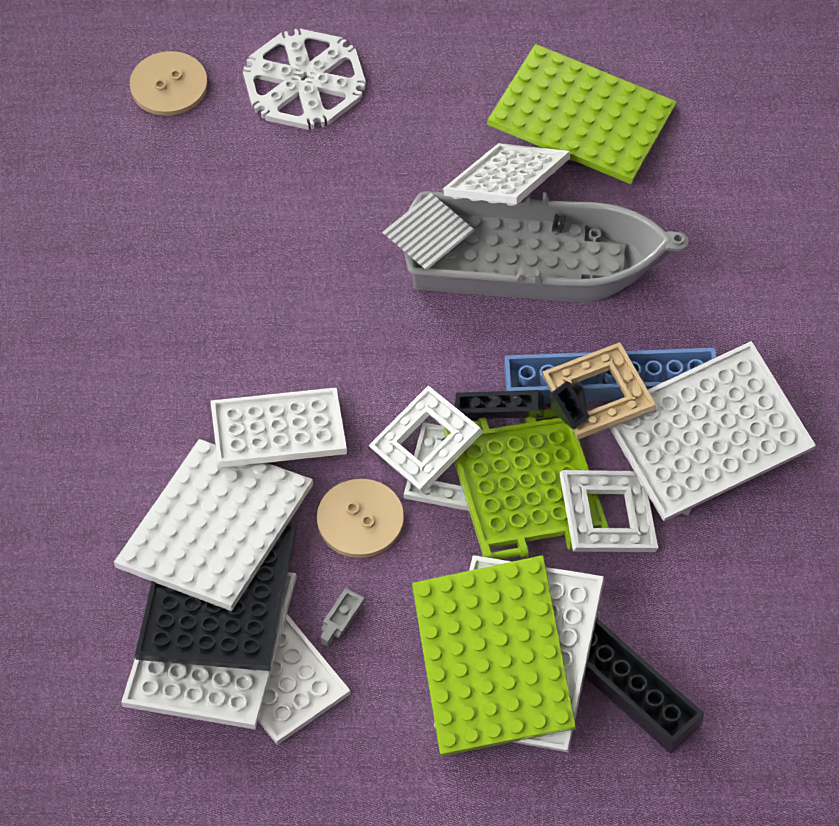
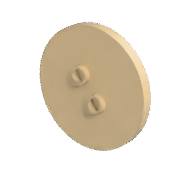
(168, 83)
(360, 518)

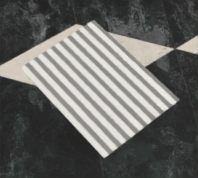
(428, 231)

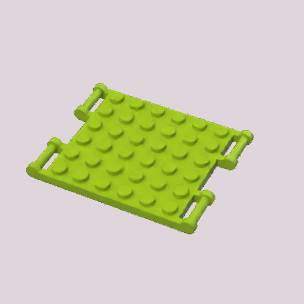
(516, 483)

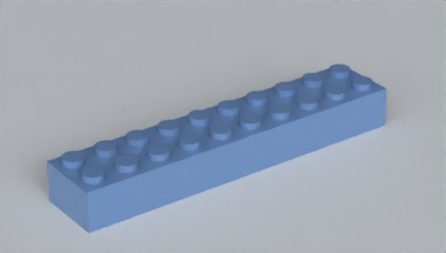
(653, 367)

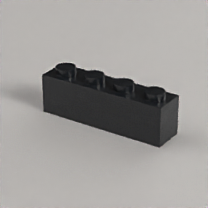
(501, 404)

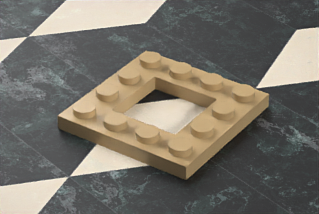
(612, 358)

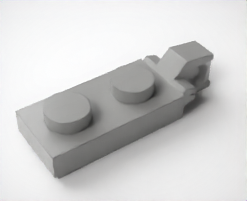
(341, 616)

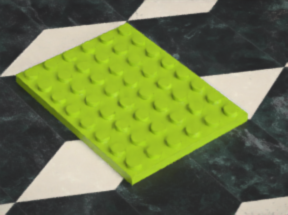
(582, 111)
(493, 656)

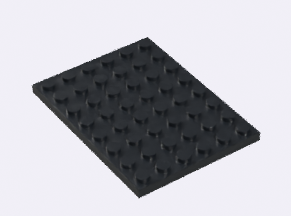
(201, 633)

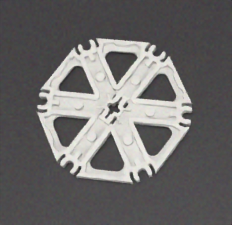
(317, 79)

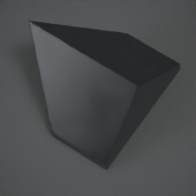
(569, 404)

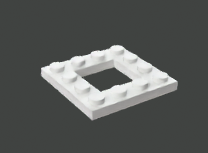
(424, 474)
(438, 493)
(584, 537)

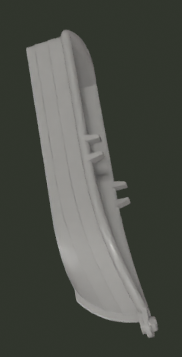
(523, 258)

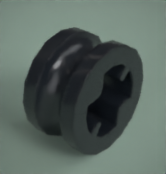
(558, 223)

